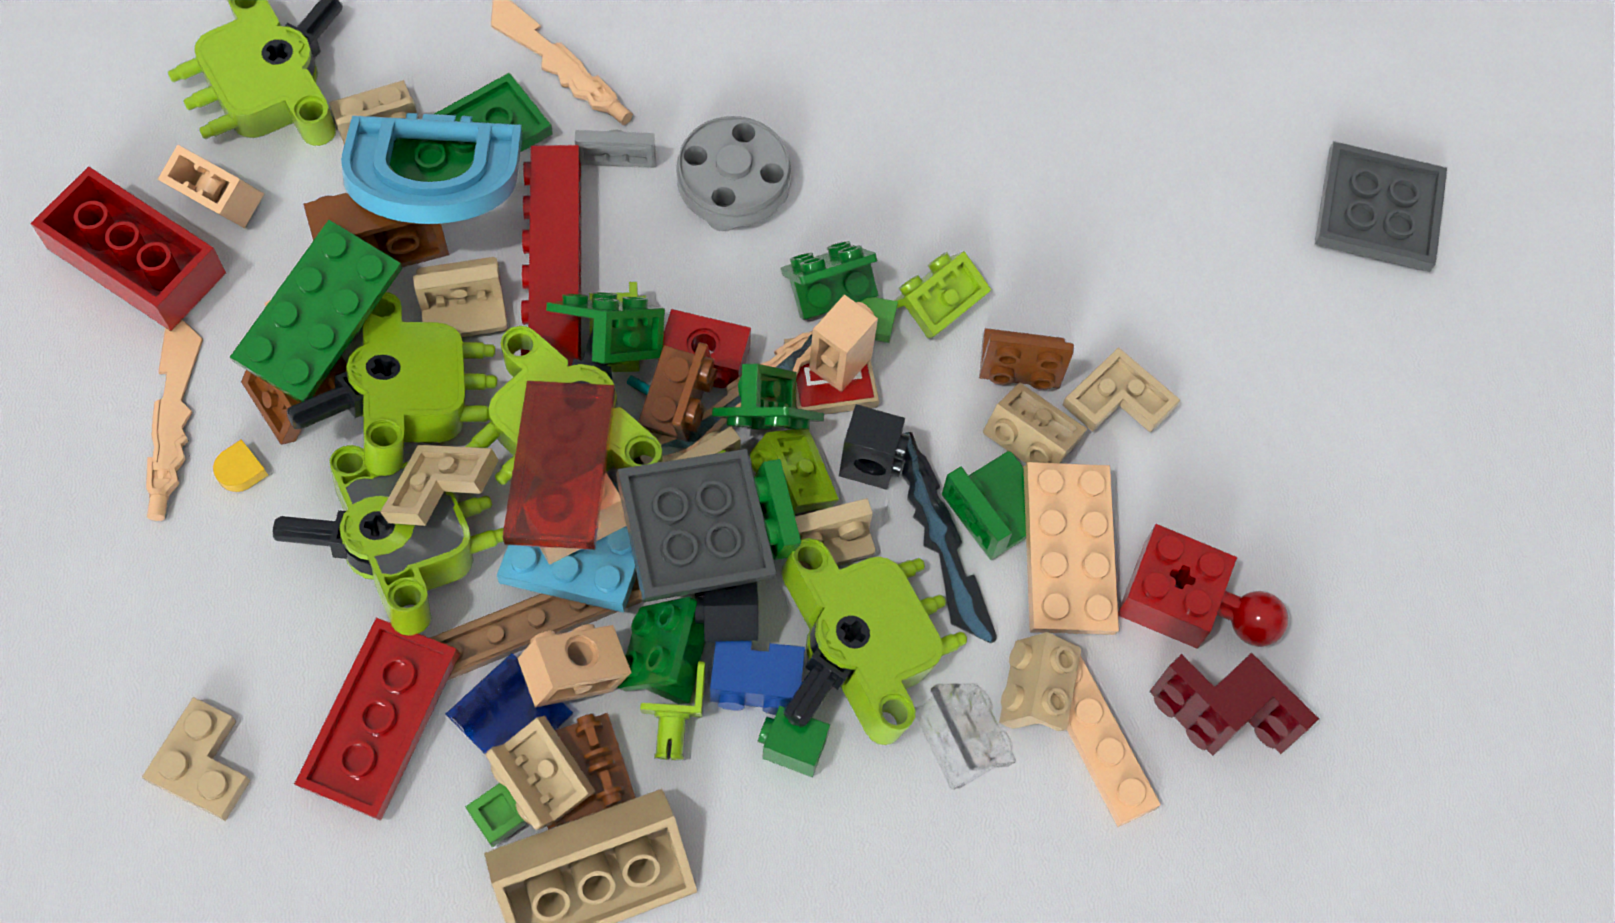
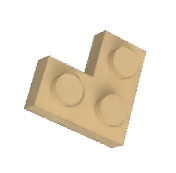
(1123, 384)
(432, 473)
(187, 766)

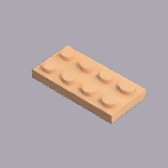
(1070, 549)

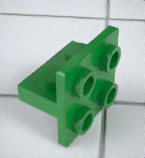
(826, 278)
(767, 401)
(665, 650)

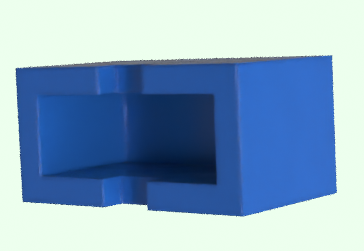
(755, 677)

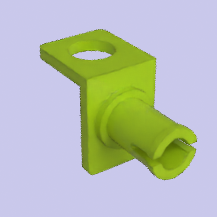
(672, 719)

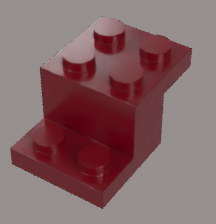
(1243, 696)

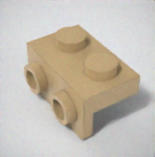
(1040, 682)
(539, 774)

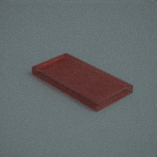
(559, 465)

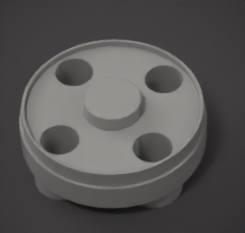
(733, 172)

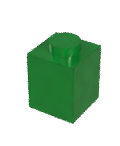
(793, 745)

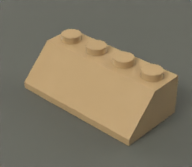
(594, 866)

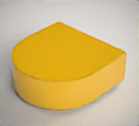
(238, 468)

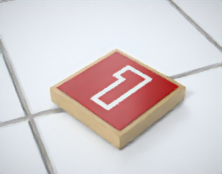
(820, 396)

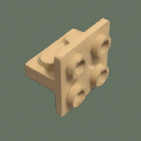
(462, 296)

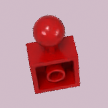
(1203, 579)

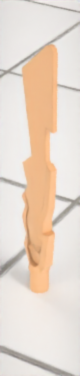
(557, 60)
(170, 416)

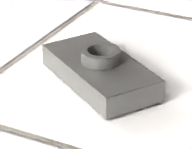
(616, 148)

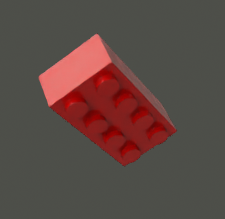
(129, 248)

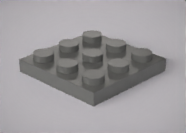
(1381, 206)
(695, 525)

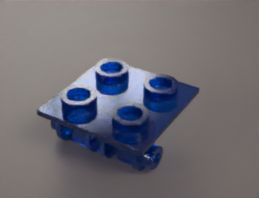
(502, 707)

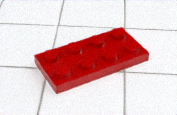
(377, 719)

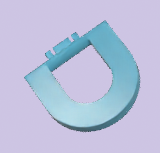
(473, 193)

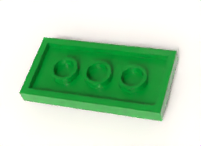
(497, 102)
(316, 312)

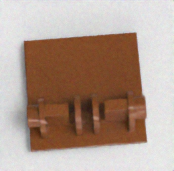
(600, 759)

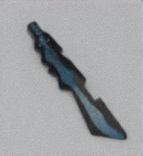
(962, 593)

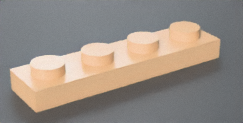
(1107, 753)

